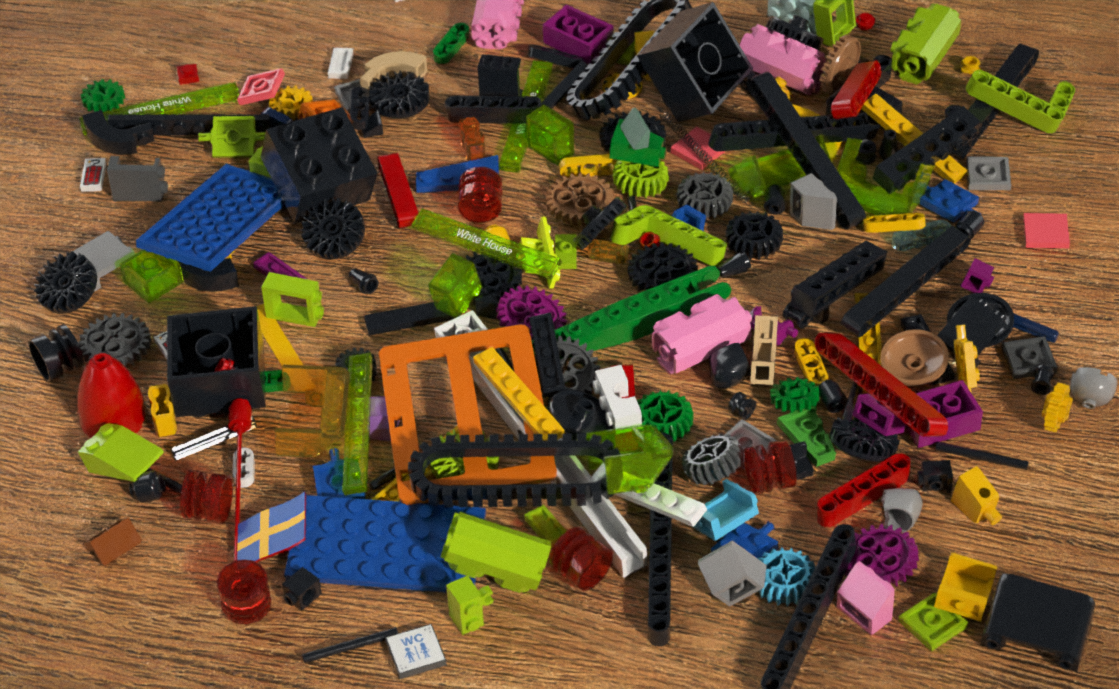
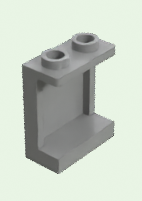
(105, 254)

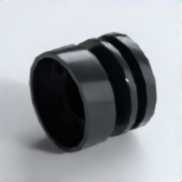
(58, 351)

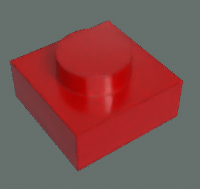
(187, 74)

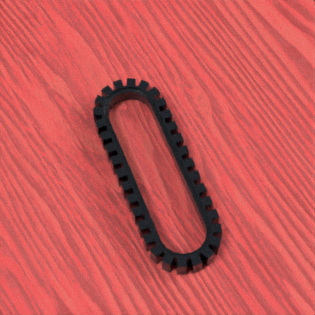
(609, 56)
(508, 448)

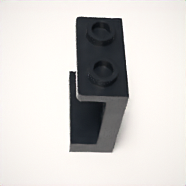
(499, 76)
(979, 322)

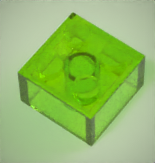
(550, 134)
(151, 274)
(455, 285)

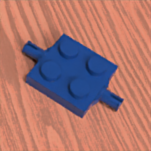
(949, 200)
(330, 478)
(751, 539)

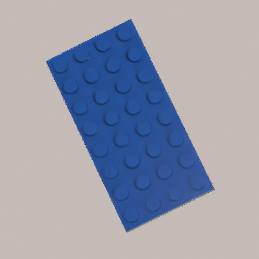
(214, 218)
(376, 543)

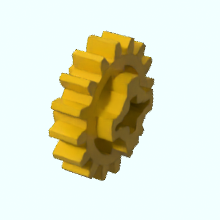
(289, 101)
(1057, 407)

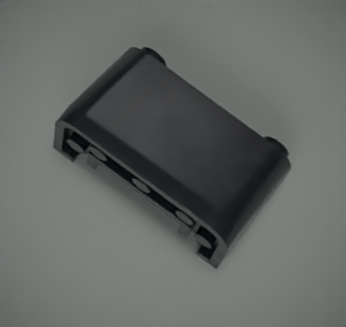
(1039, 618)

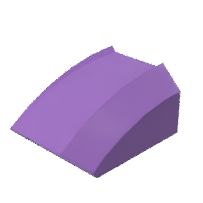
(379, 420)

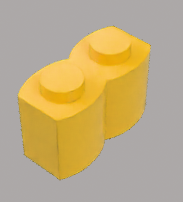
(162, 410)

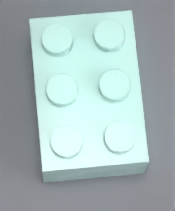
(788, 8)

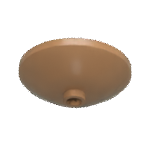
(915, 349)

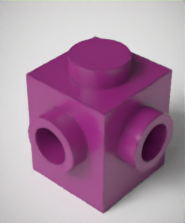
(978, 277)

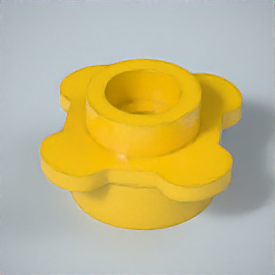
(970, 64)

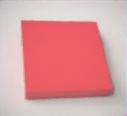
(261, 86)
(684, 151)
(1046, 230)

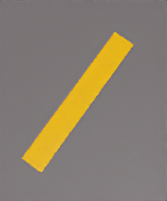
(277, 339)

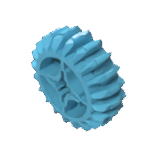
(786, 575)

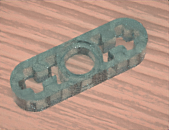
(908, 239)

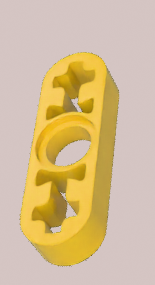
(573, 162)
(894, 222)
(812, 356)

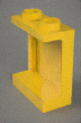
(965, 586)

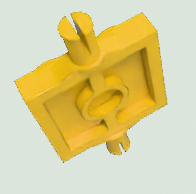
(964, 355)

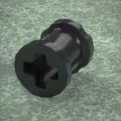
(1043, 376)

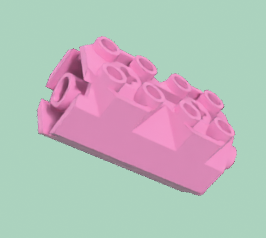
(496, 23)
(784, 58)
(694, 338)

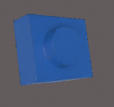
(690, 216)

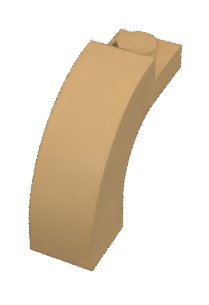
(391, 63)
(764, 350)

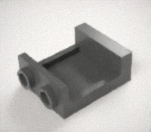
(137, 181)

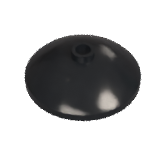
(995, 303)

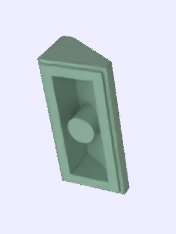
(636, 130)

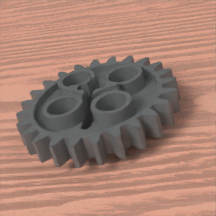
(116, 336)
(582, 377)

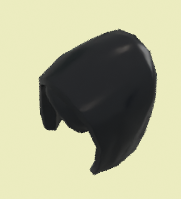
(728, 366)

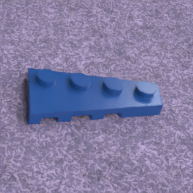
(448, 177)

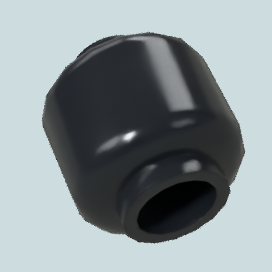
(148, 487)

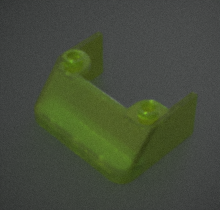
(778, 168)
(873, 197)
(641, 460)

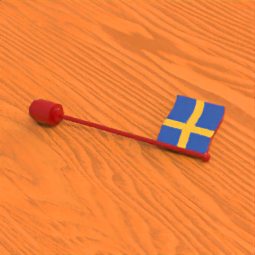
(271, 529)

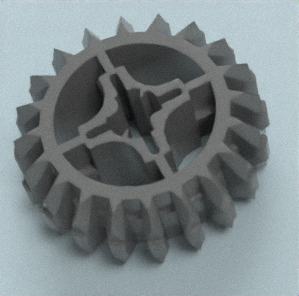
(706, 194)
(712, 459)

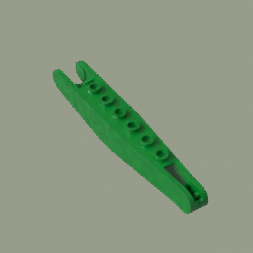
(637, 314)

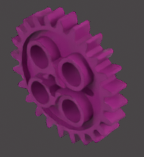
(521, 304)
(886, 553)

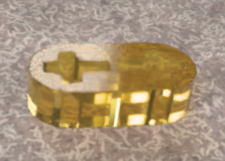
(608, 252)

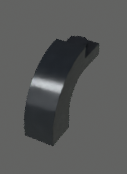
(113, 139)
(219, 279)

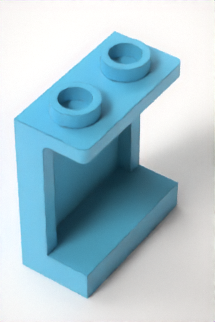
(727, 511)

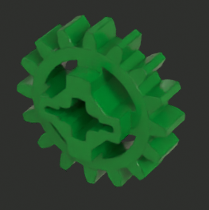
(103, 96)
(794, 395)

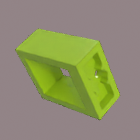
(823, 19)
(295, 287)

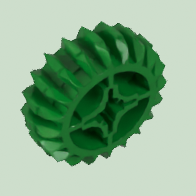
(667, 413)

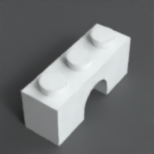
(612, 386)

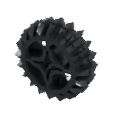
(754, 234)

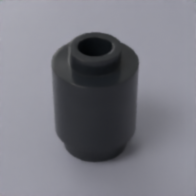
(774, 199)
(971, 223)
(832, 396)

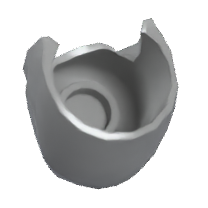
(901, 508)

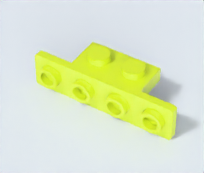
(544, 244)

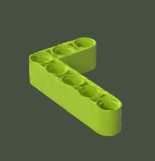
(1020, 103)
(670, 230)

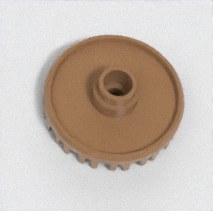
(841, 63)

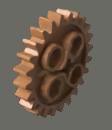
(576, 195)

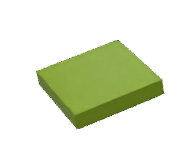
(931, 624)

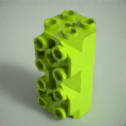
(926, 42)
(491, 549)

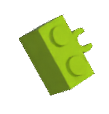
(466, 604)

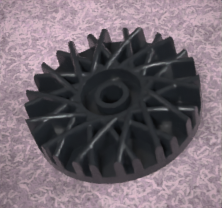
(796, 30)
(399, 95)
(597, 220)
(333, 229)
(66, 283)
(578, 412)
(863, 441)

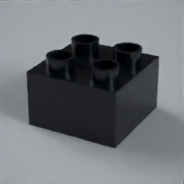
(695, 62)
(317, 162)
(195, 348)

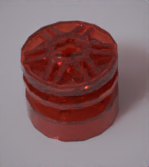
(480, 195)
(770, 466)
(206, 496)
(581, 558)
(244, 591)

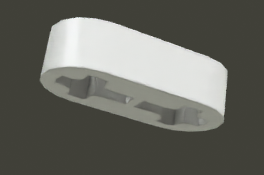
(248, 467)

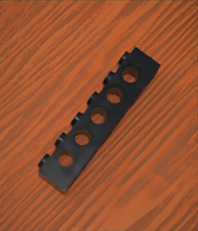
(926, 149)
(838, 278)

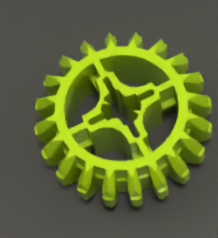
(640, 179)

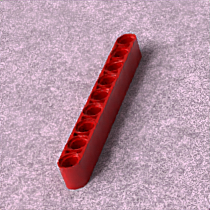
(881, 385)

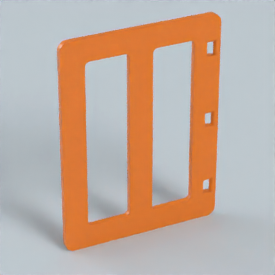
(457, 351)

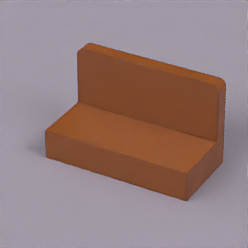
(114, 541)

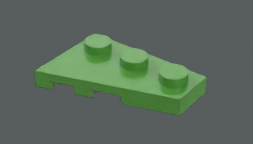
(808, 428)

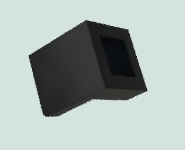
(802, 464)

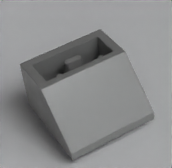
(813, 203)
(732, 573)

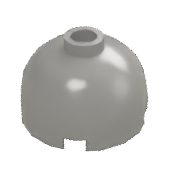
(1092, 388)

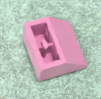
(866, 598)

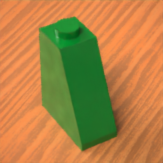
(622, 150)

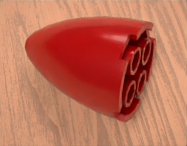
(109, 396)

